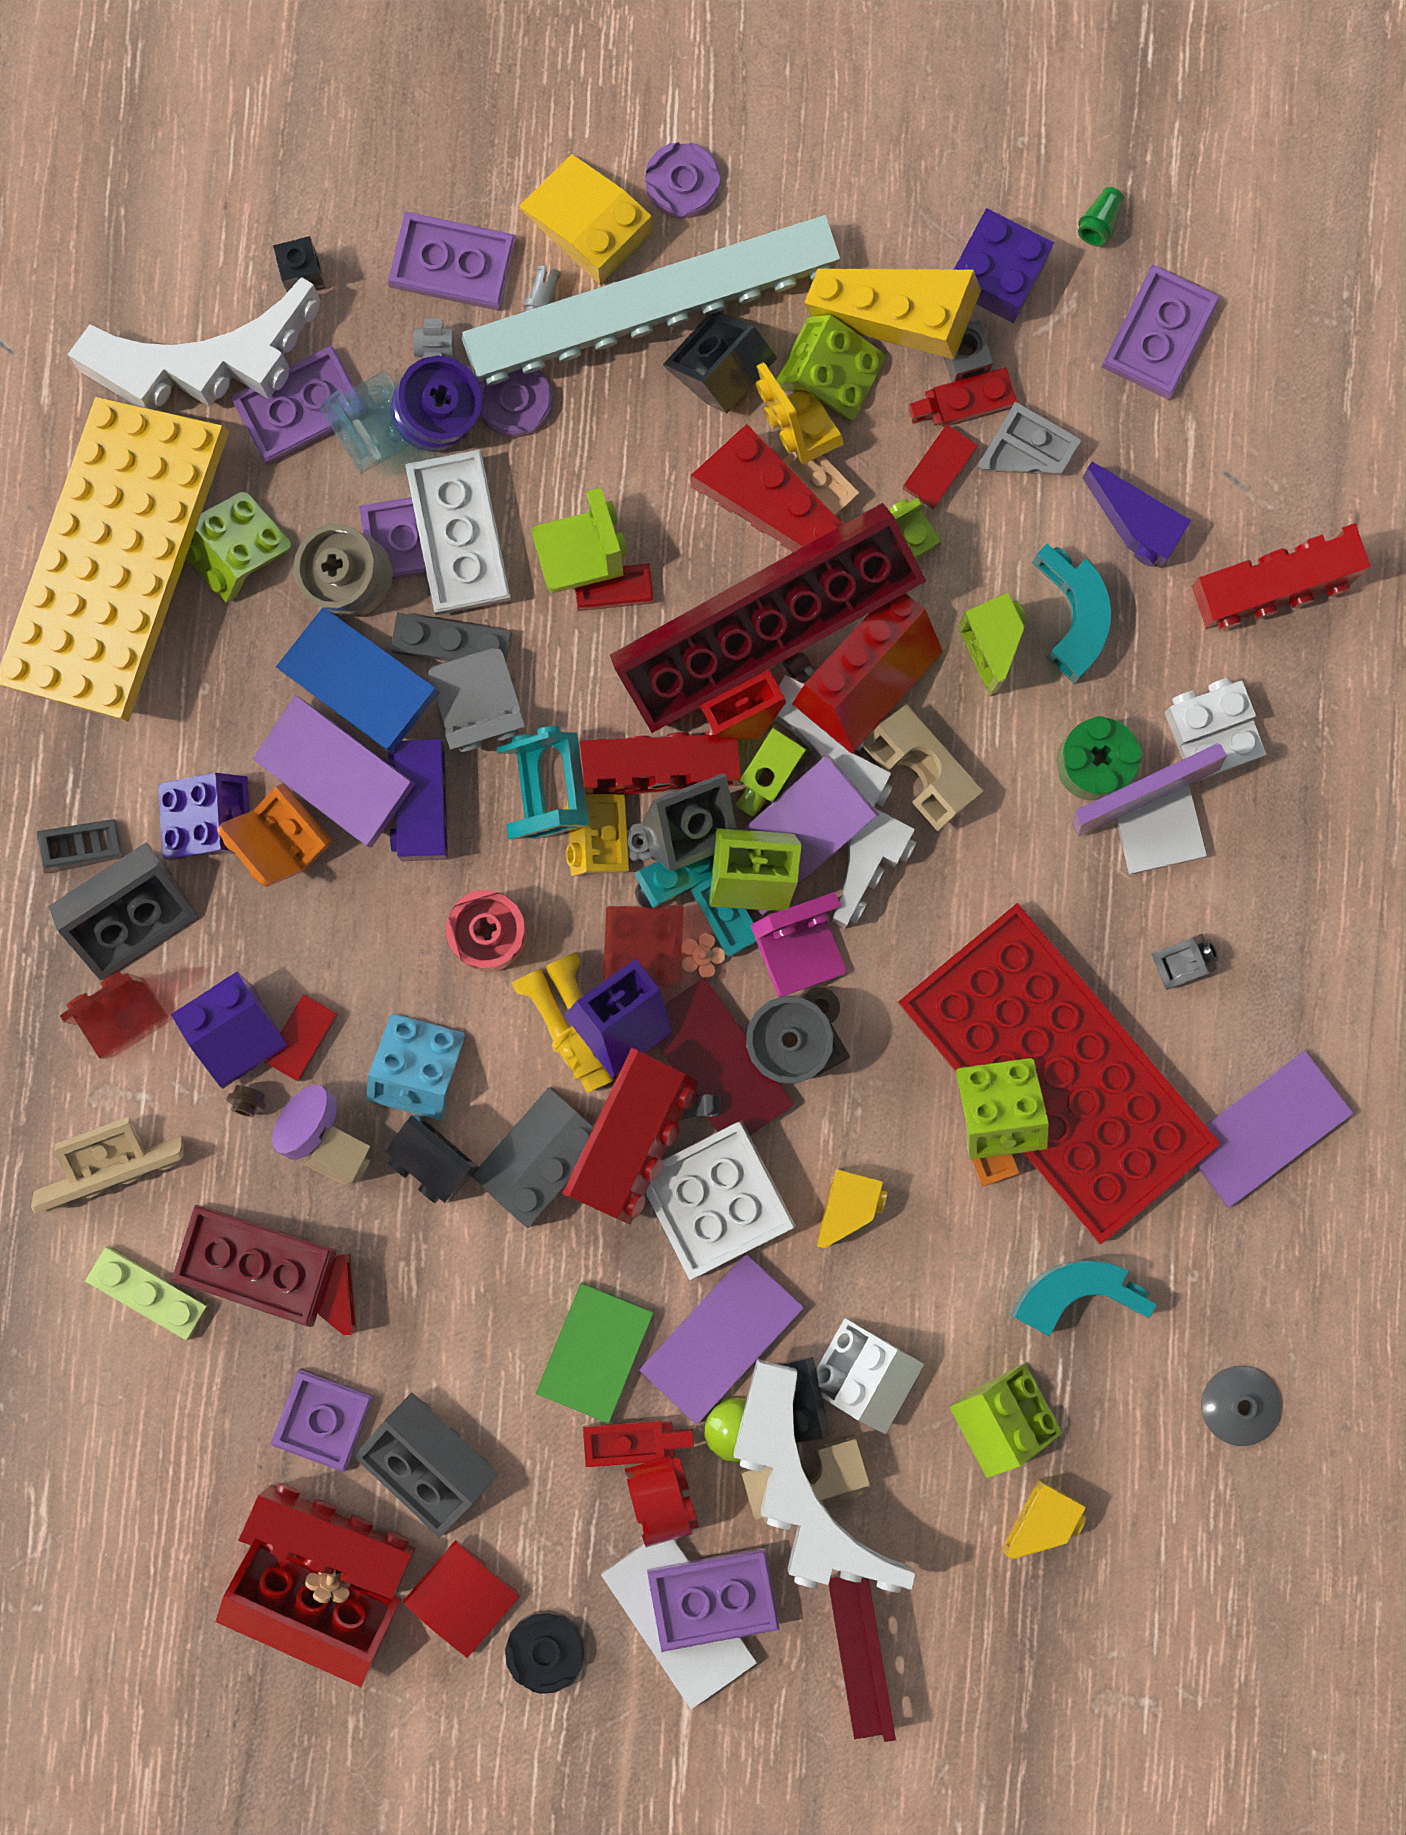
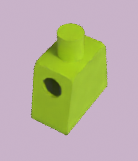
(783, 758)

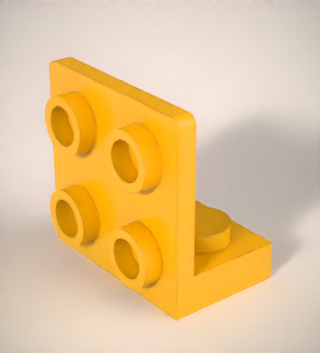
(800, 418)

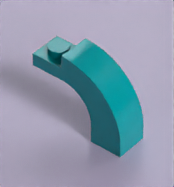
(1089, 611)
(1057, 1287)

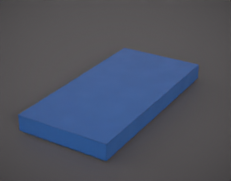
(357, 679)

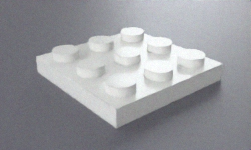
(717, 1200)

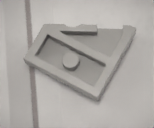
(1029, 445)

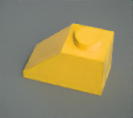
(849, 1206)
(1044, 1522)

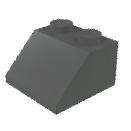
(685, 823)

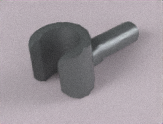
(797, 664)
(706, 1106)

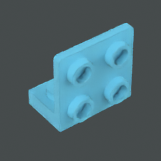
(414, 1066)

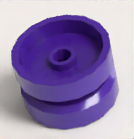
(438, 381)

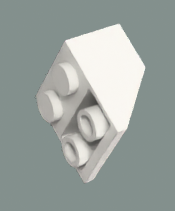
(866, 1376)

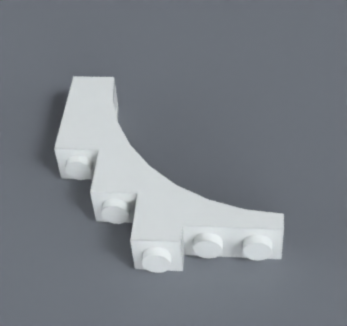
(202, 368)
(882, 838)
(819, 1542)

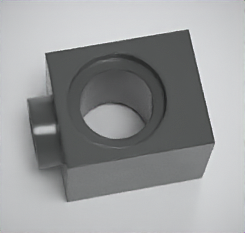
(974, 364)

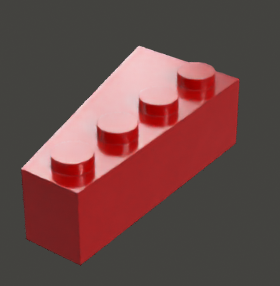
(764, 491)
(1281, 579)
(657, 763)
(328, 1540)

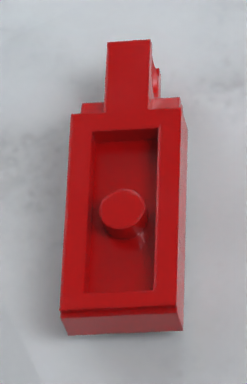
(965, 399)
(633, 1442)

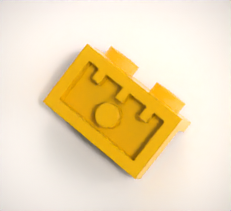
(602, 843)

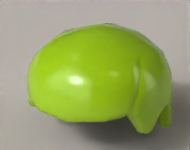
(723, 1427)

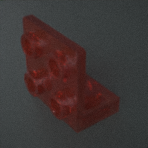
(647, 935)
(115, 1013)

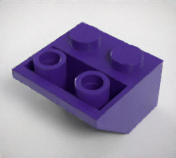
(620, 1016)

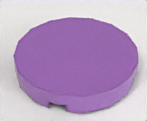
(682, 180)
(517, 404)
(303, 1121)

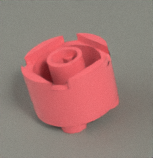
(467, 920)

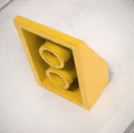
(588, 217)

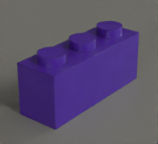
(423, 814)

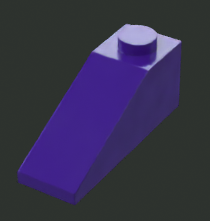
(1139, 519)

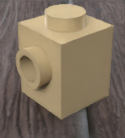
(339, 1156)

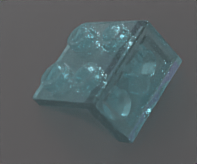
(365, 421)

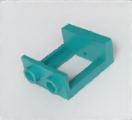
(530, 752)

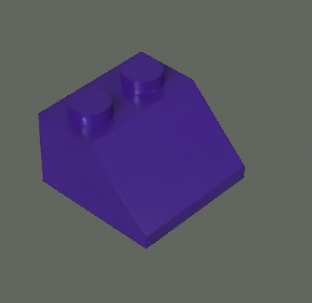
(229, 1029)

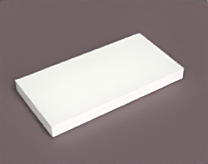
(458, 532)
(695, 1669)

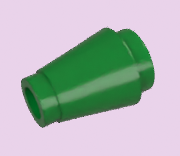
(1100, 219)

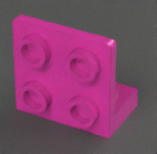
(800, 945)

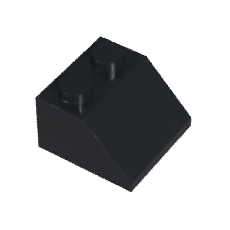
(720, 360)
(430, 1159)

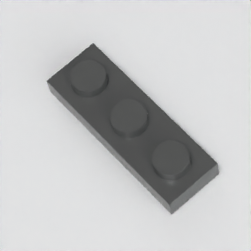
(444, 638)

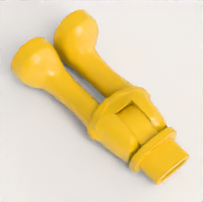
(565, 1039)

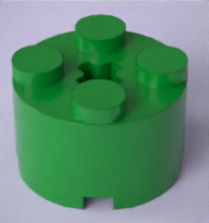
(1119, 763)

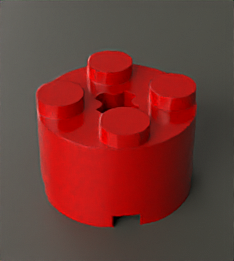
(659, 1500)

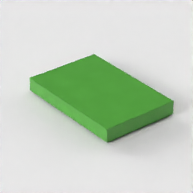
(594, 1352)

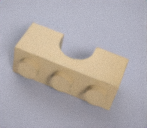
(909, 743)
(839, 1474)

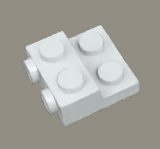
(1214, 718)

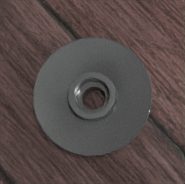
(1221, 1403)

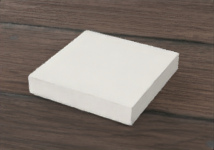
(1161, 833)

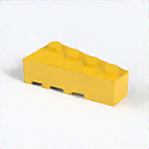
(899, 306)

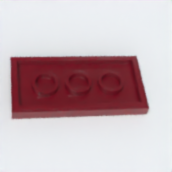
(714, 1052)
(254, 1265)

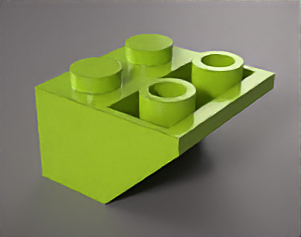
(754, 869)
(1006, 1421)

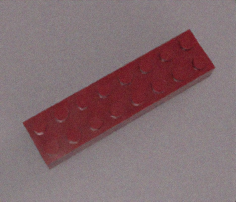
(768, 617)

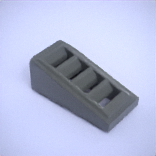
(67, 862)

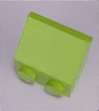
(992, 637)

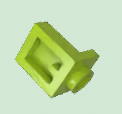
(915, 526)

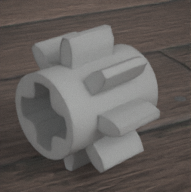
(433, 339)

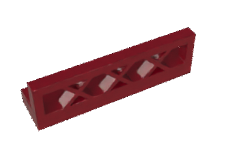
(861, 1658)

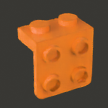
(275, 837)

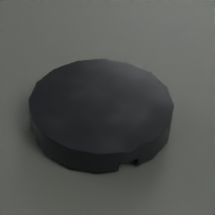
(545, 1652)

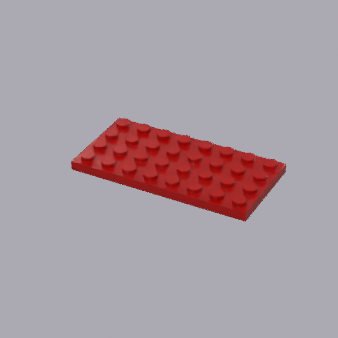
(1111, 1114)

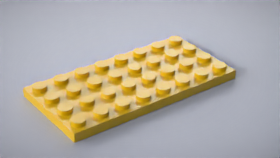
(112, 558)

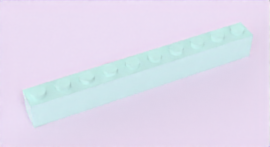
(649, 300)

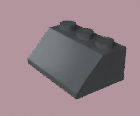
(122, 911)
(535, 1158)
(425, 1464)

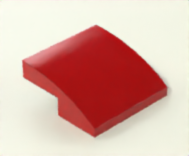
(461, 1598)

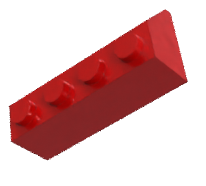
(870, 672)
(631, 1137)
(277, 1609)

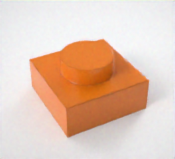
(994, 1168)

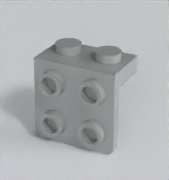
(476, 699)

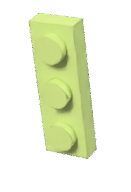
(147, 1293)

